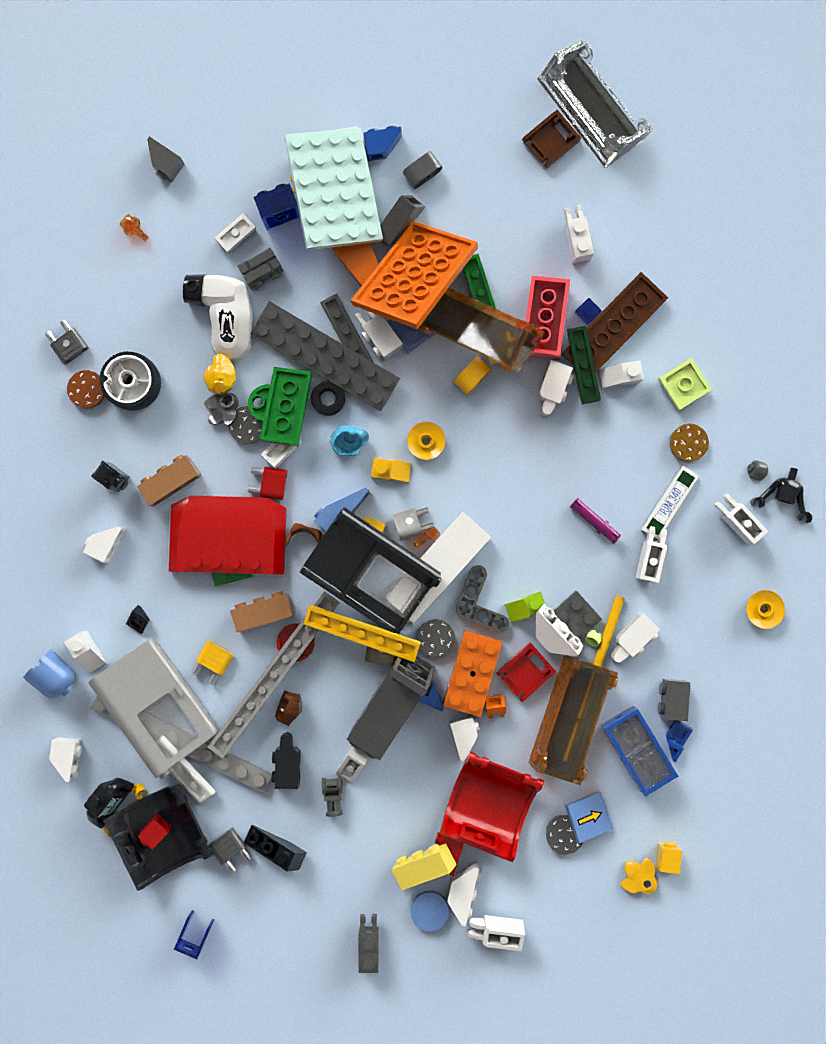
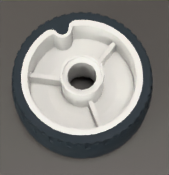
(143, 388)

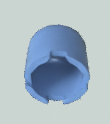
(51, 676)

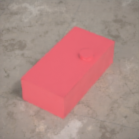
(548, 312)

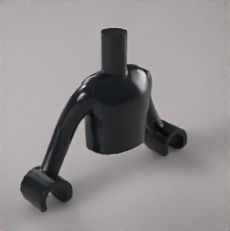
(787, 492)

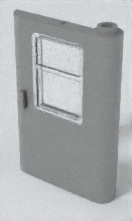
(149, 709)

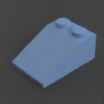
(326, 516)

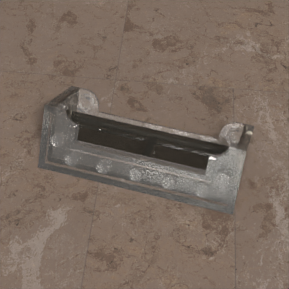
(591, 104)

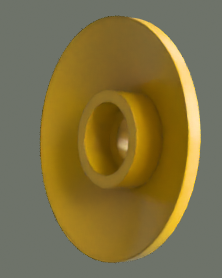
(430, 431)
(774, 609)

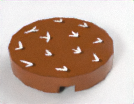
(85, 389)

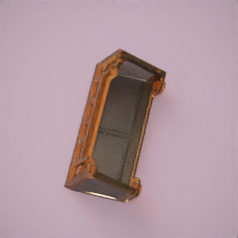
(483, 329)
(571, 719)

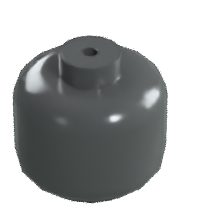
(757, 470)

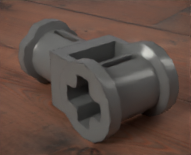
(332, 791)

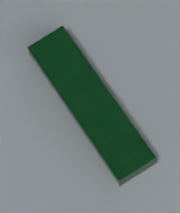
(583, 365)

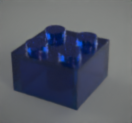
(277, 206)

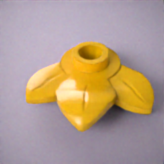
(637, 875)

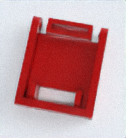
(523, 674)

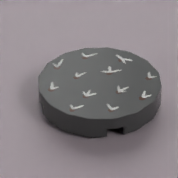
(245, 427)
(435, 638)
(561, 835)

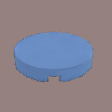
(430, 911)

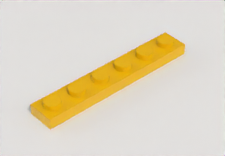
(362, 633)

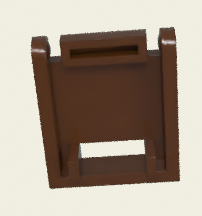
(548, 142)

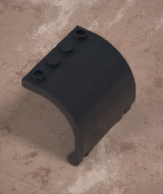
(180, 846)

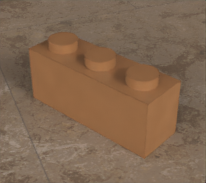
(168, 480)
(262, 611)

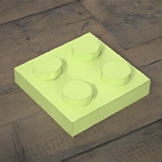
(684, 384)

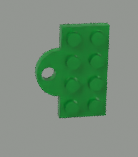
(282, 406)

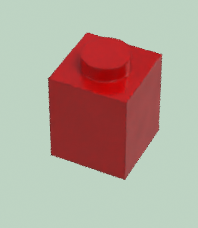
(154, 831)

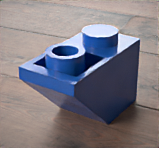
(381, 142)

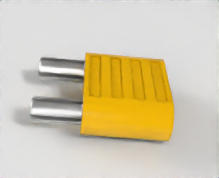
(213, 658)

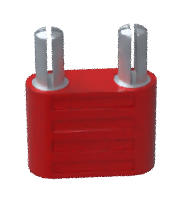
(272, 483)

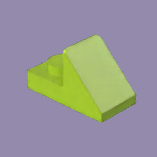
(524, 607)

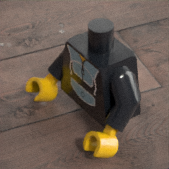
(108, 798)

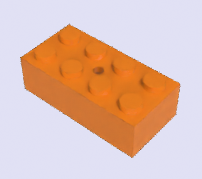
(474, 654)

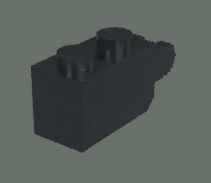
(111, 476)
(287, 764)

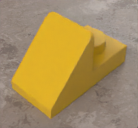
(391, 470)

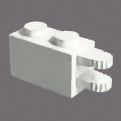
(380, 335)

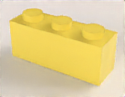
(423, 866)

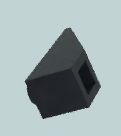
(275, 848)

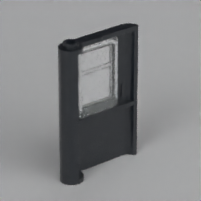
(370, 571)

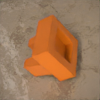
(495, 705)

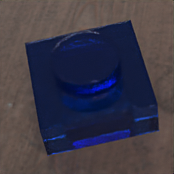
(588, 311)

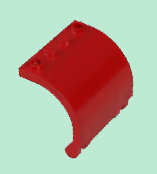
(489, 806)

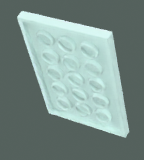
(333, 188)

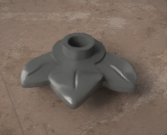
(220, 410)

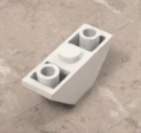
(555, 634)
(463, 892)

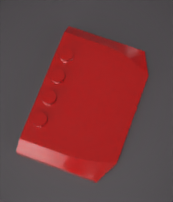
(227, 535)

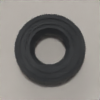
(316, 398)

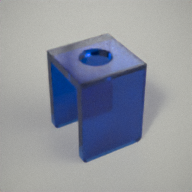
(181, 944)

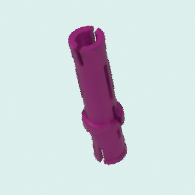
(602, 526)

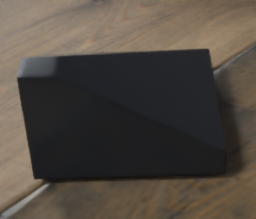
(138, 619)

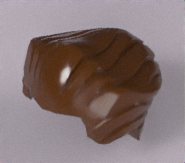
(289, 707)

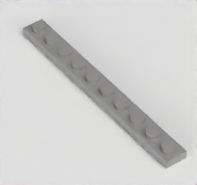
(268, 681)
(229, 765)

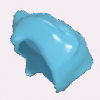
(348, 440)

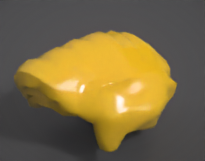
(220, 375)

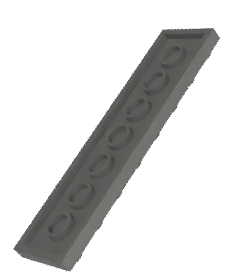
(325, 356)

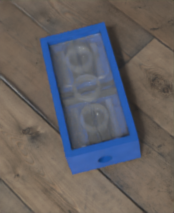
(639, 751)

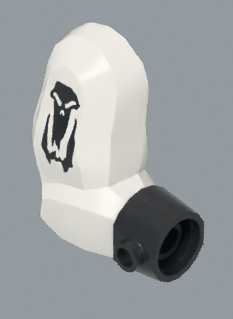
(229, 312)

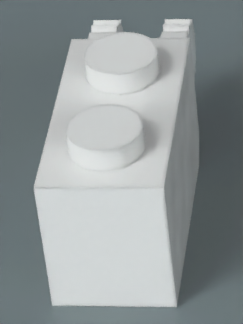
(578, 236)
(553, 386)
(741, 521)
(652, 557)
(634, 637)
(498, 932)

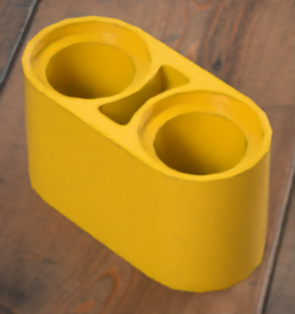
(472, 375)

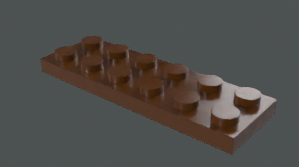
(621, 319)

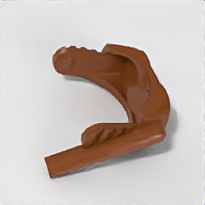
(296, 528)

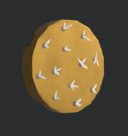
(689, 442)

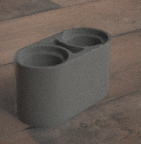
(422, 170)

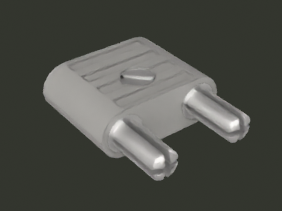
(408, 524)

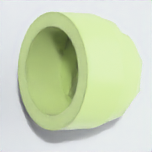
(593, 638)

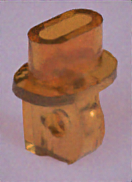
(131, 225)
(428, 534)

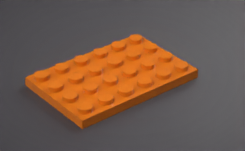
(414, 274)

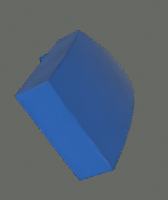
(676, 738)

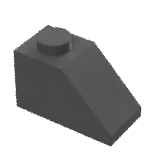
(164, 161)

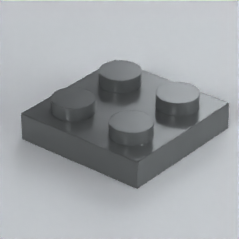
(577, 614)

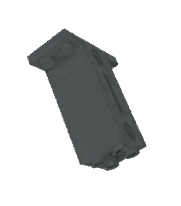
(391, 706)

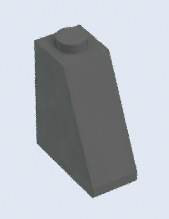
(399, 218)

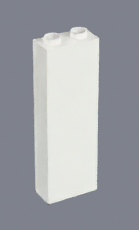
(450, 555)

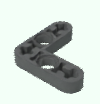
(474, 609)

